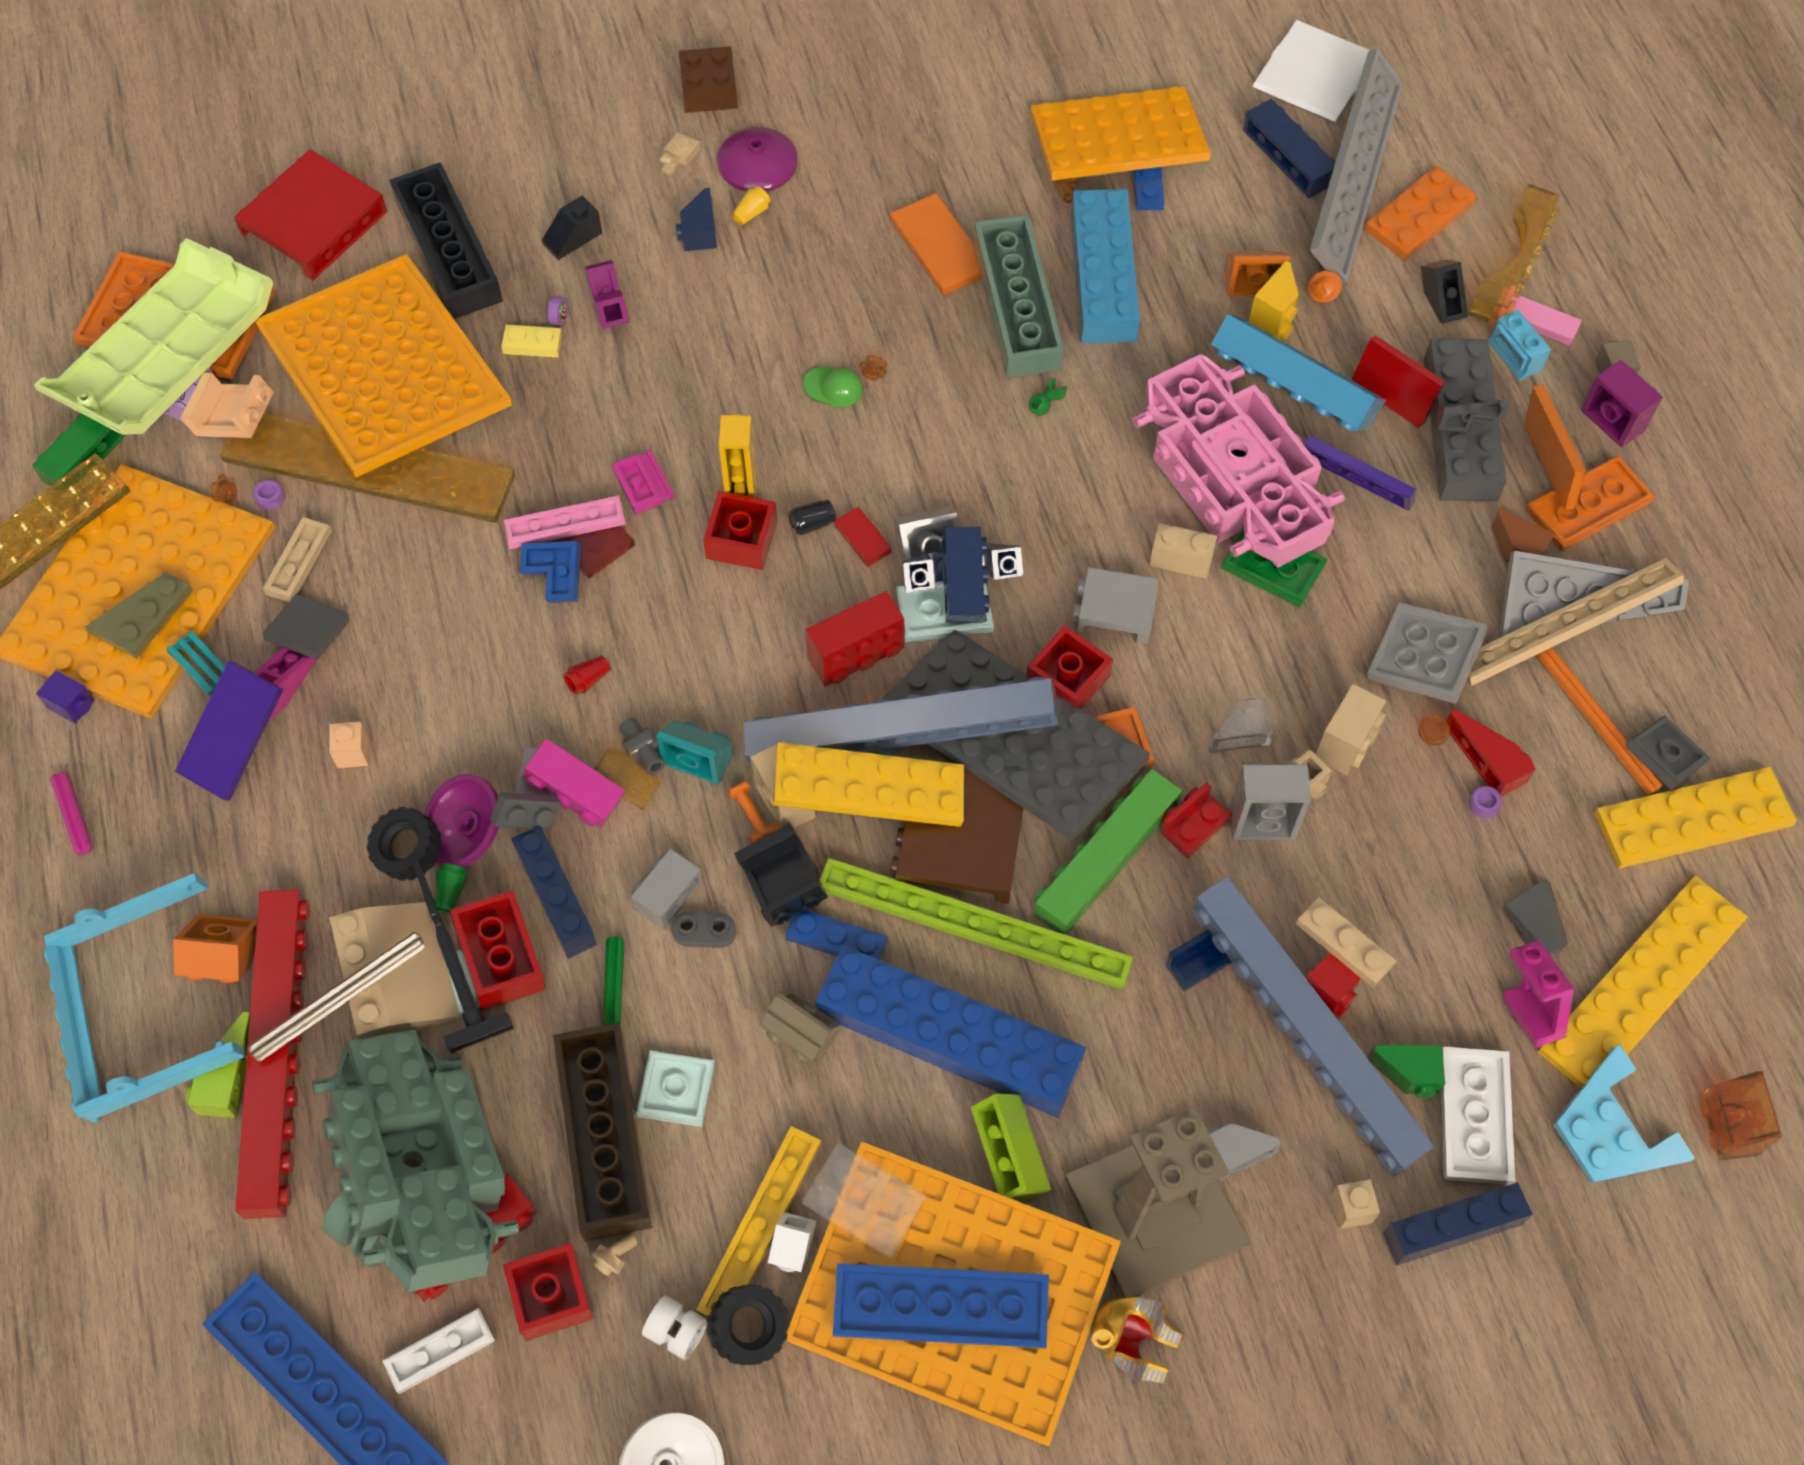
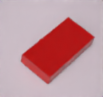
(862, 536)

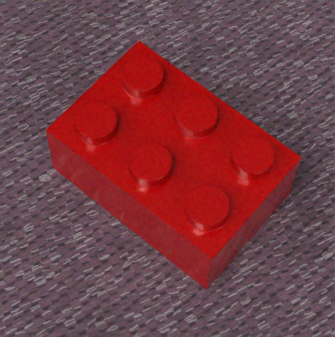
(855, 638)
(497, 950)

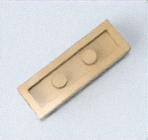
(297, 559)
(1346, 942)

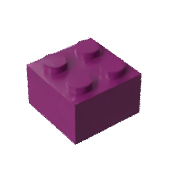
(1621, 403)

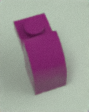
(607, 294)

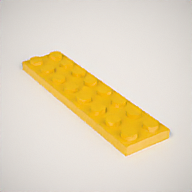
(1645, 980)

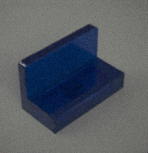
(1196, 960)

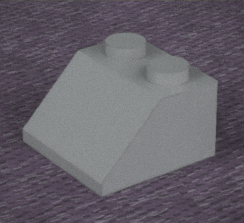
(923, 530)

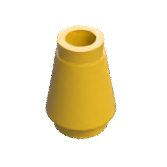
(751, 205)

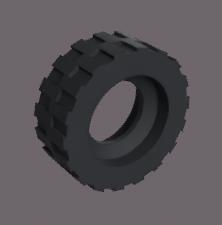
(388, 828)
(721, 1324)

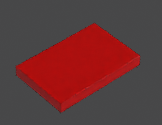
(1398, 379)

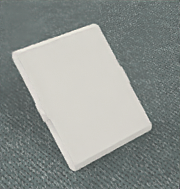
(1314, 71)

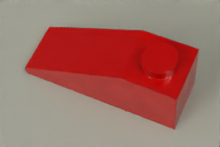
(1492, 755)

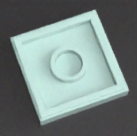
(675, 1088)

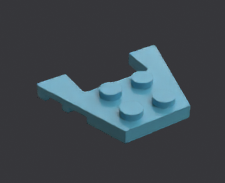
(1603, 1135)

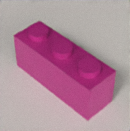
(573, 784)

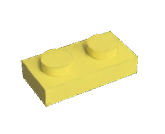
(532, 341)

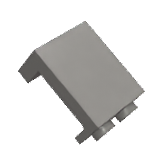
(1117, 602)

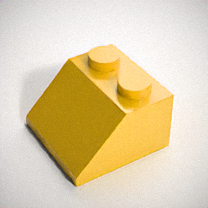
(1276, 303)

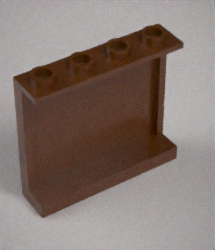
(967, 857)

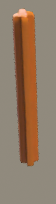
(1599, 720)

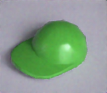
(833, 386)

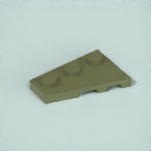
(142, 615)

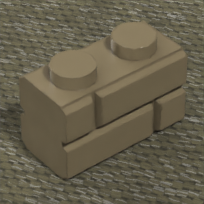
(799, 1026)

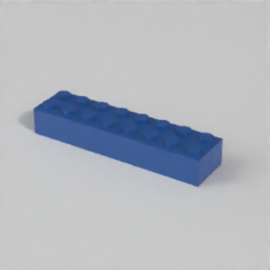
(950, 1030)

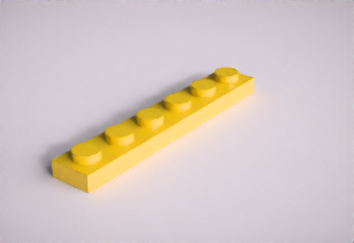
(760, 1220)

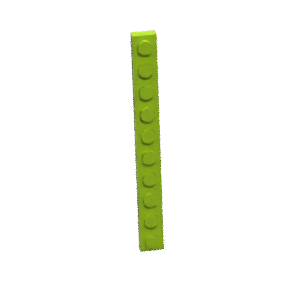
(976, 924)

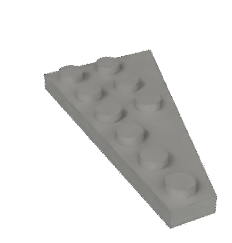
(1546, 584)

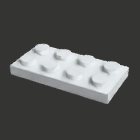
(1477, 1116)

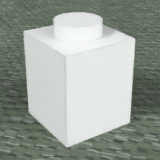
(791, 1242)

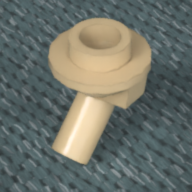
(608, 1259)

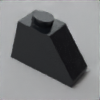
(572, 228)
(1445, 289)

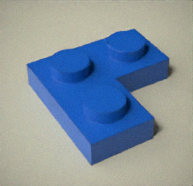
(560, 564)

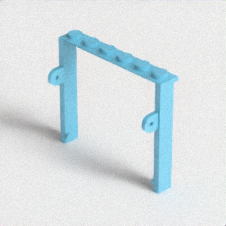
(72, 1016)

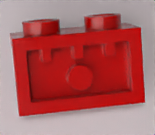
(1194, 820)

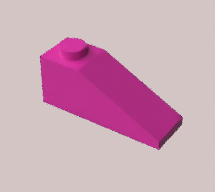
(287, 671)

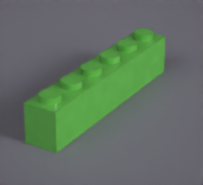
(1106, 853)

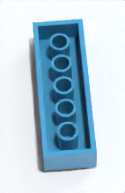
(1104, 266)
(1298, 372)

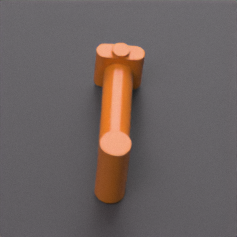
(740, 793)

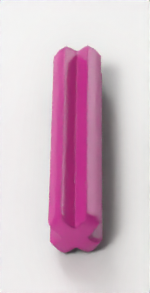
(71, 813)

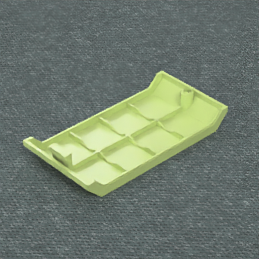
(163, 341)

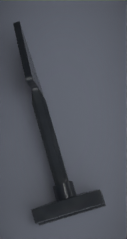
(477, 1027)

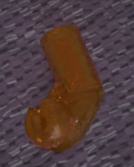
(1065, 187)

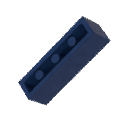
(1289, 147)
(554, 892)
(1457, 1223)

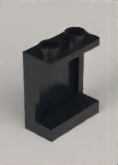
(781, 875)

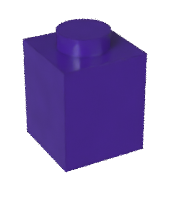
(65, 697)

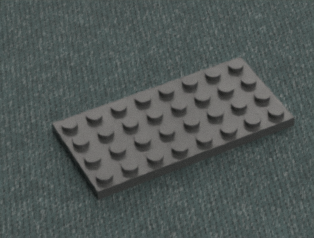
(1052, 771)

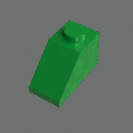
(1411, 1067)

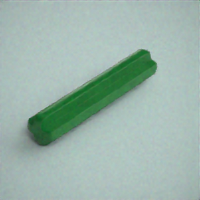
(613, 980)

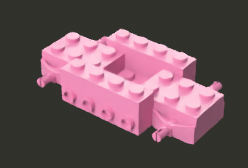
(1265, 490)

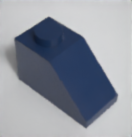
(697, 223)

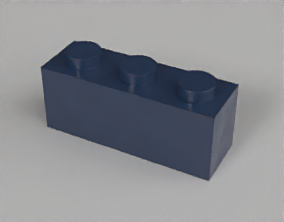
(964, 574)

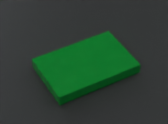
(1289, 582)

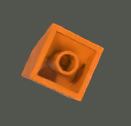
(1250, 271)
(215, 948)

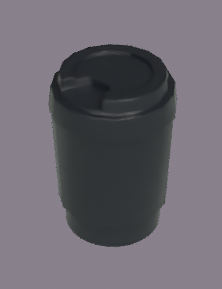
(812, 516)

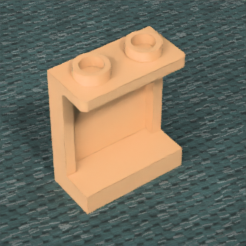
(226, 408)

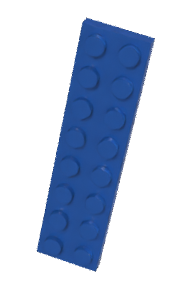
(314, 1380)

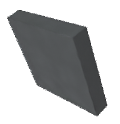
(306, 626)
(1667, 752)

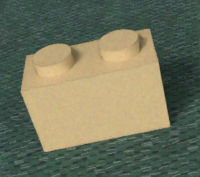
(1182, 550)

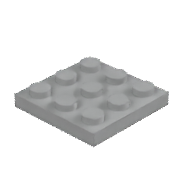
(1427, 652)

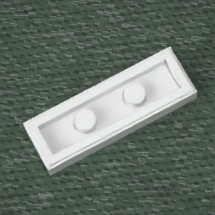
(438, 1350)

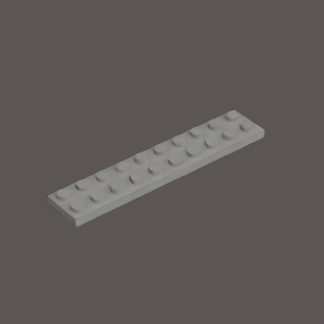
(1357, 166)

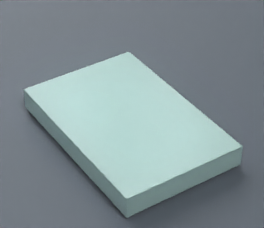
(925, 615)

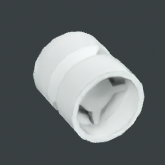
(664, 1321)

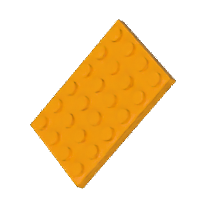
(1119, 133)

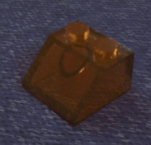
(1740, 1117)

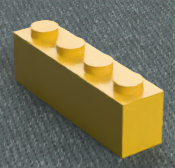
(738, 455)

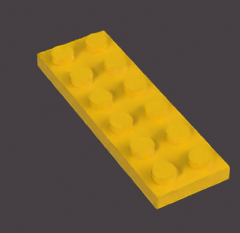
(868, 784)
(1694, 817)

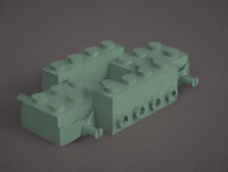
(403, 1104)

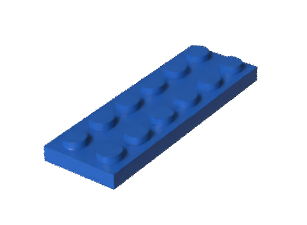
(941, 1306)

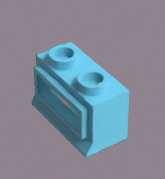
(1519, 345)

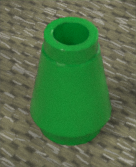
(448, 886)

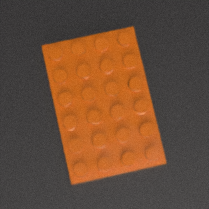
(124, 285)

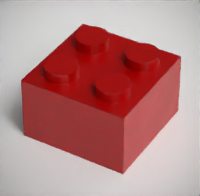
(740, 530)
(1073, 665)
(548, 1292)

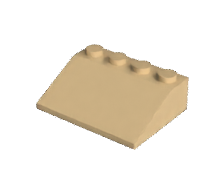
(414, 993)

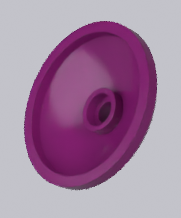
(757, 159)
(463, 817)

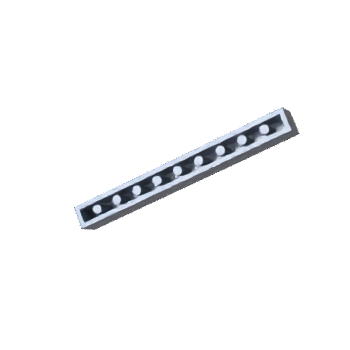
(912, 719)
(1311, 1027)

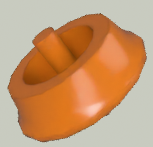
(1324, 286)

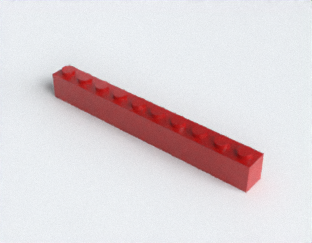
(270, 1083)

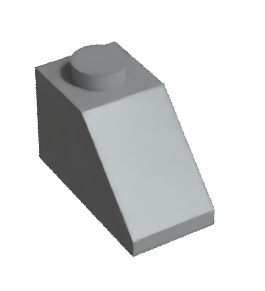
(1242, 1146)

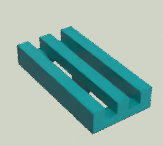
(181, 644)

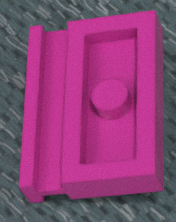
(642, 481)

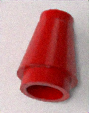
(586, 674)

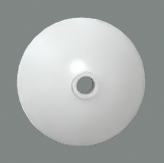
(672, 1437)

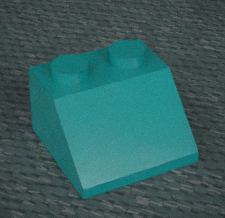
(695, 750)

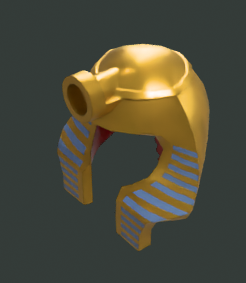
(1122, 1326)

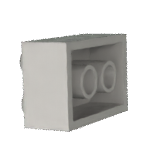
(1270, 801)

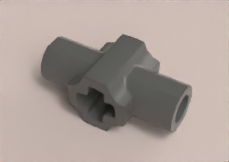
(642, 745)

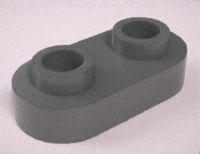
(703, 932)

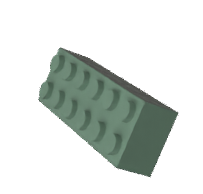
(1018, 296)

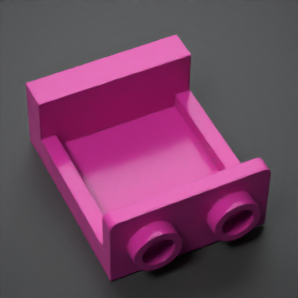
(1543, 998)

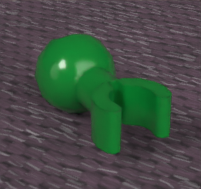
(1040, 403)

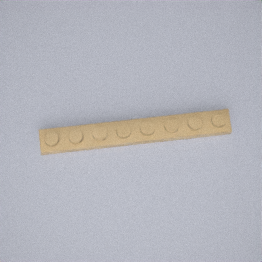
(1574, 619)

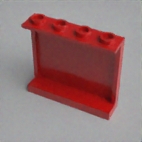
(312, 213)

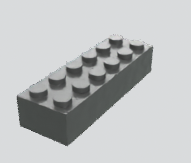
(1470, 461)

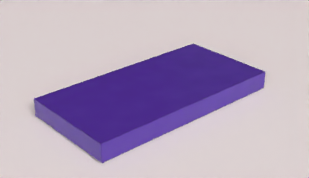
(1362, 474)
(229, 730)

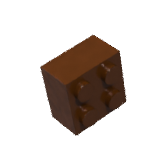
(708, 79)

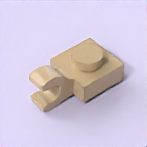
(678, 151)

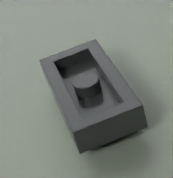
(525, 810)

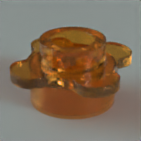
(223, 491)

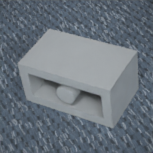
(666, 888)

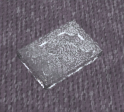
(864, 1200)

